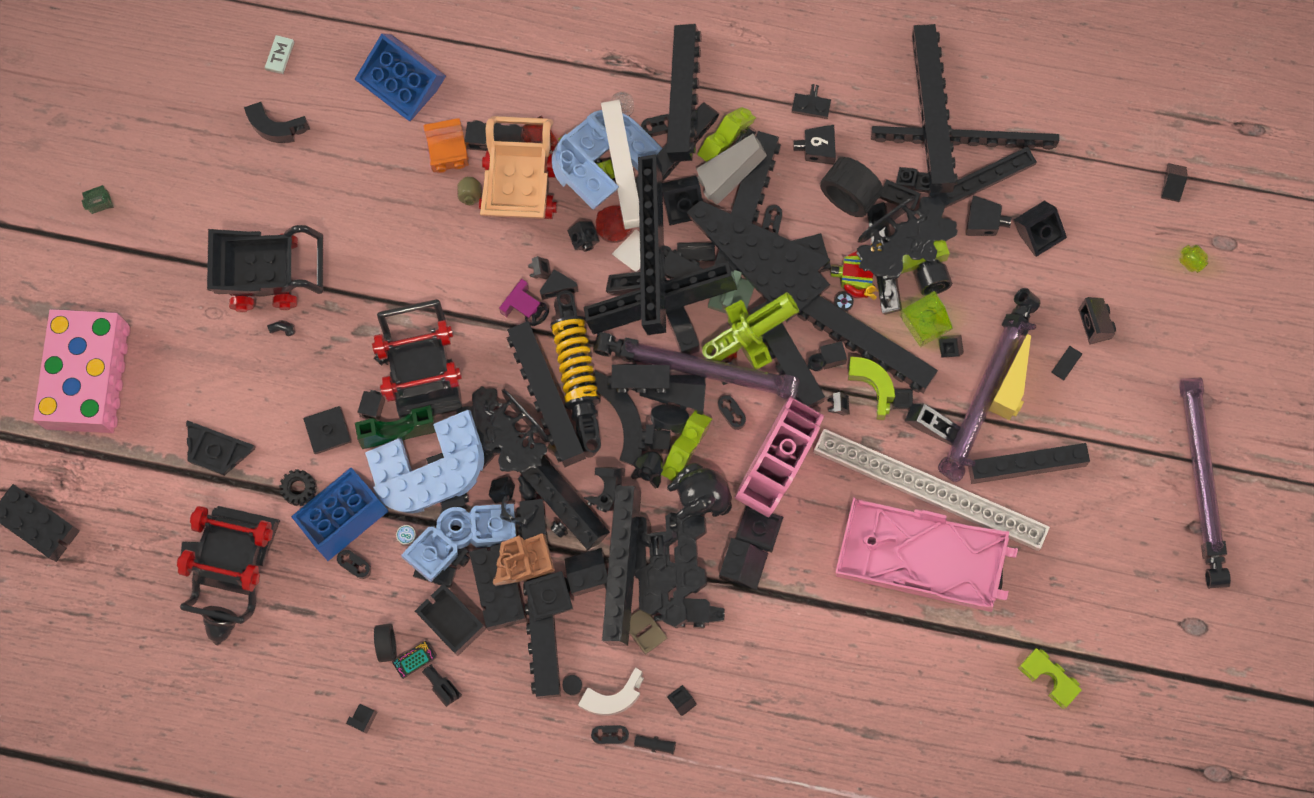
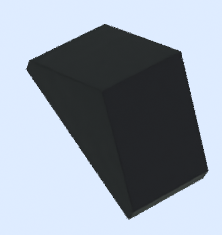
(1174, 182)
(555, 284)

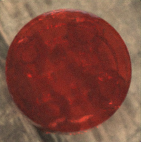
(611, 225)

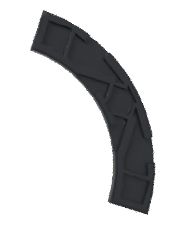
(628, 416)

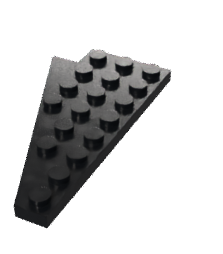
(764, 258)

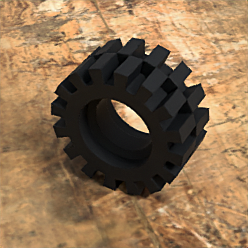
(295, 476)

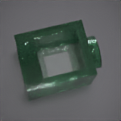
(97, 199)

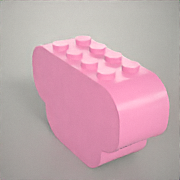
(779, 457)

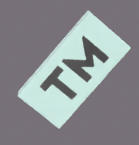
(279, 54)

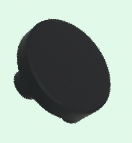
(669, 418)

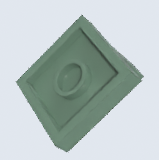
(743, 292)

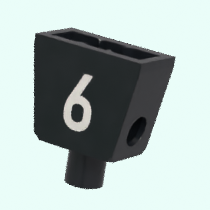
(818, 144)

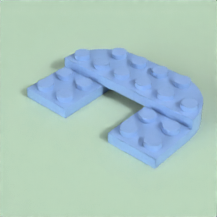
(579, 149)
(433, 483)

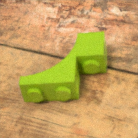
(726, 133)
(686, 444)

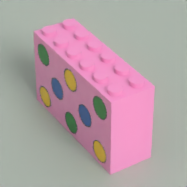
(81, 371)

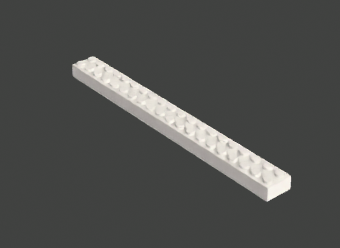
(931, 489)

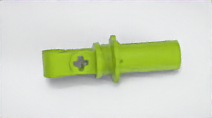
(751, 328)

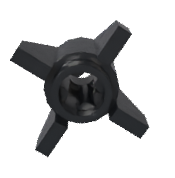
(649, 468)

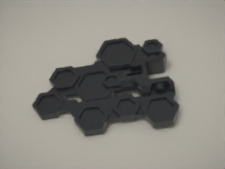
(662, 574)

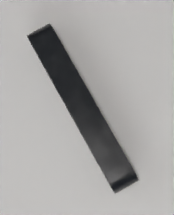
(706, 118)

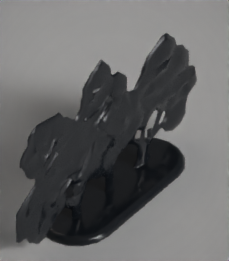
(910, 237)
(499, 430)

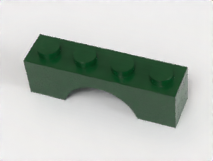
(376, 433)

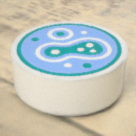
(406, 535)

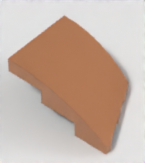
(523, 560)

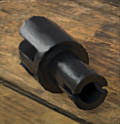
(442, 686)

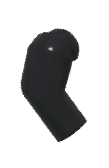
(282, 325)

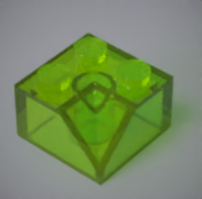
(926, 319)

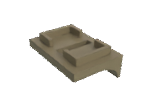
(649, 639)

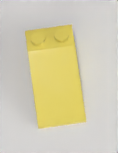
(1009, 396)

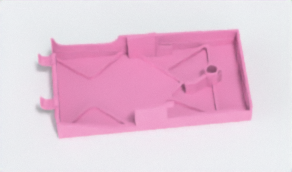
(924, 555)

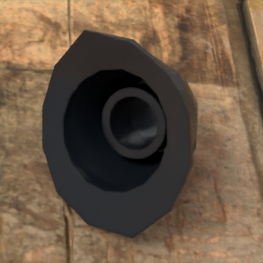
(218, 629)

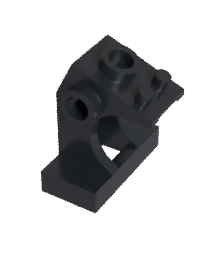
(611, 477)

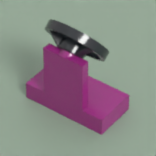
(525, 304)

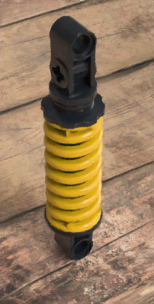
(575, 372)

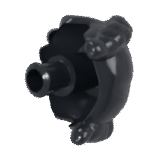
(701, 491)

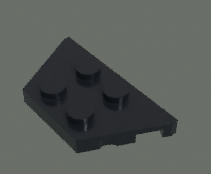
(214, 449)

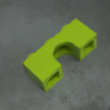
(1064, 688)

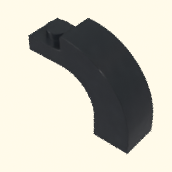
(274, 131)

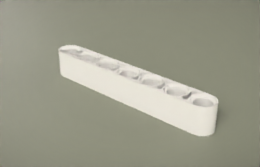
(621, 163)

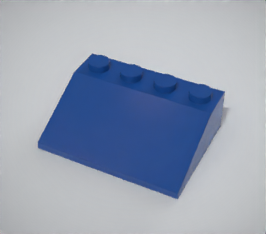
(399, 76)
(339, 514)

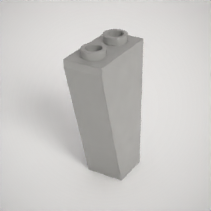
(730, 168)

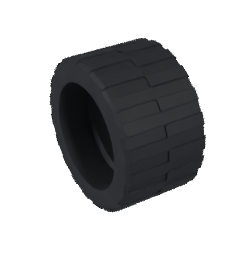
(851, 187)

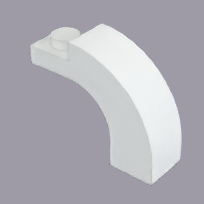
(614, 704)

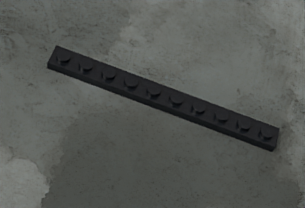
(970, 137)

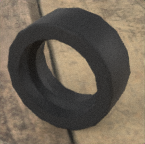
(385, 642)

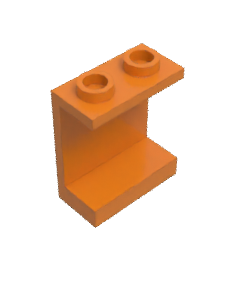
(446, 145)

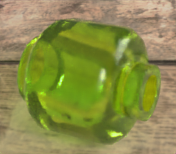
(1193, 258)

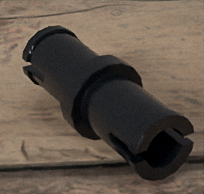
(655, 744)

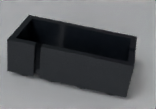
(35, 523)
(500, 603)

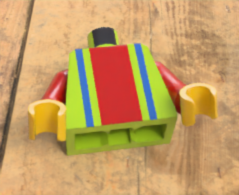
(854, 279)

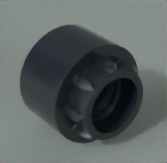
(933, 277)

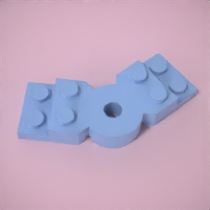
(438, 546)

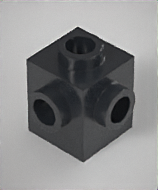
(583, 236)

